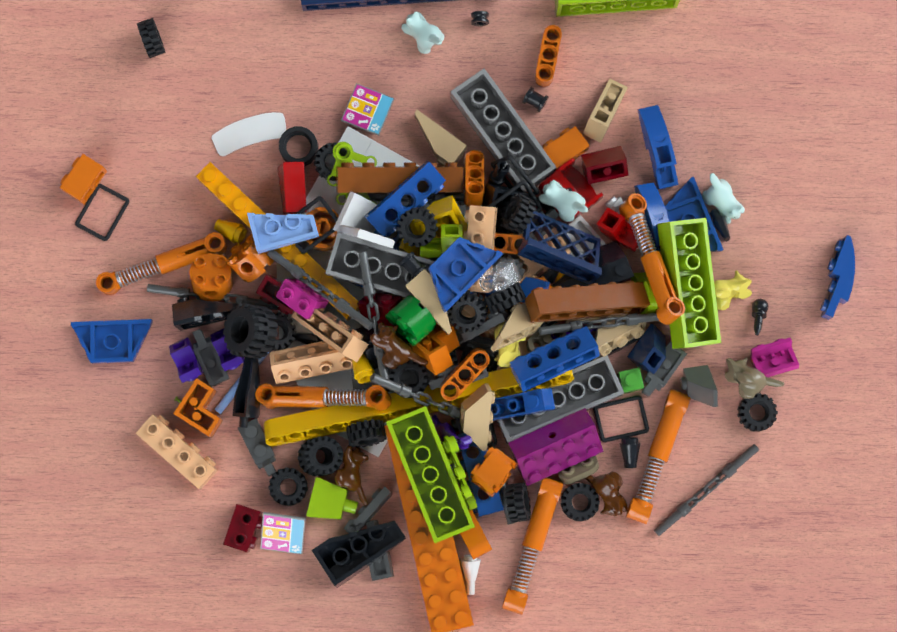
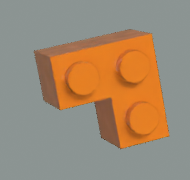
(436, 349)
(193, 408)

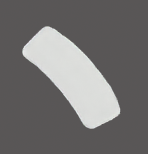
(249, 131)

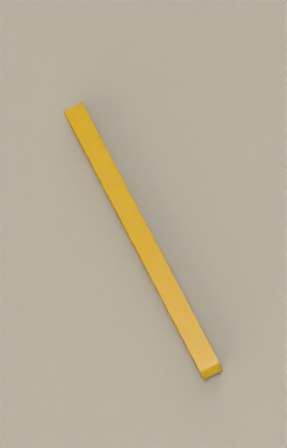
(337, 418)

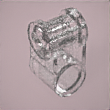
(500, 276)

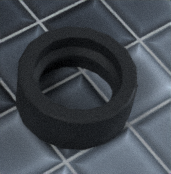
(298, 130)

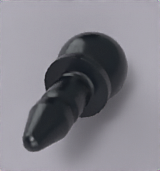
(759, 309)

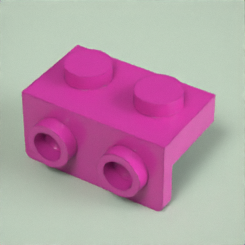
(300, 297)
(774, 357)

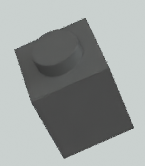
(700, 385)

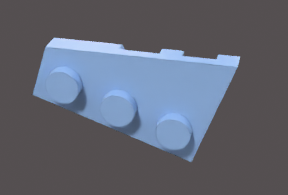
(279, 231)

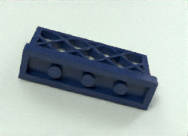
(557, 257)

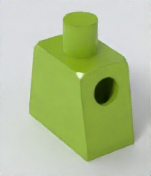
(329, 501)

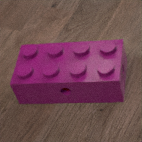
(556, 446)

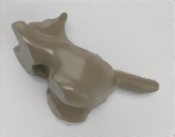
(750, 380)

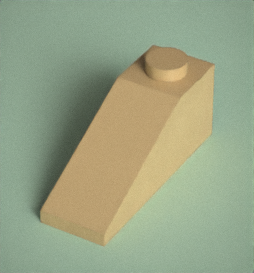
(605, 110)
(442, 143)
(424, 290)
(515, 327)

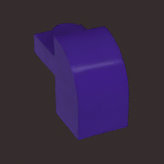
(185, 360)
(227, 360)

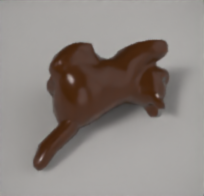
(395, 348)
(349, 475)
(608, 488)

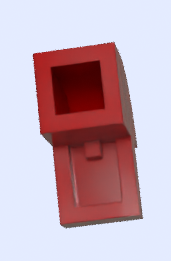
(617, 229)

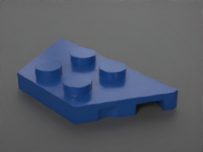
(689, 205)
(459, 269)
(112, 340)

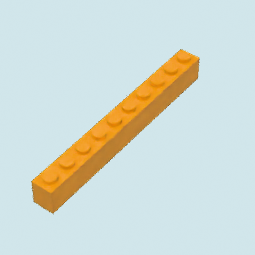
(240, 205)

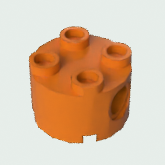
(324, 223)
(247, 261)
(211, 277)
(493, 471)

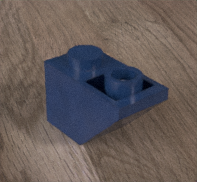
(649, 350)

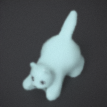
(424, 33)
(722, 198)
(565, 201)

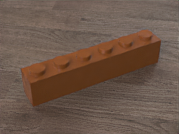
(386, 178)
(586, 301)

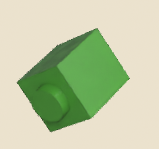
(630, 380)

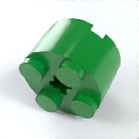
(411, 319)

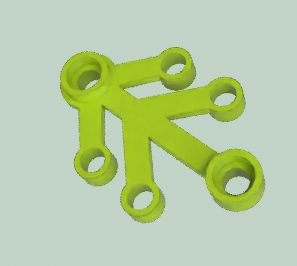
(350, 155)
(451, 448)

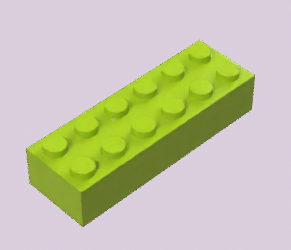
(588, 7)
(689, 266)
(430, 474)

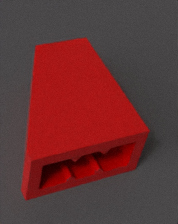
(292, 187)

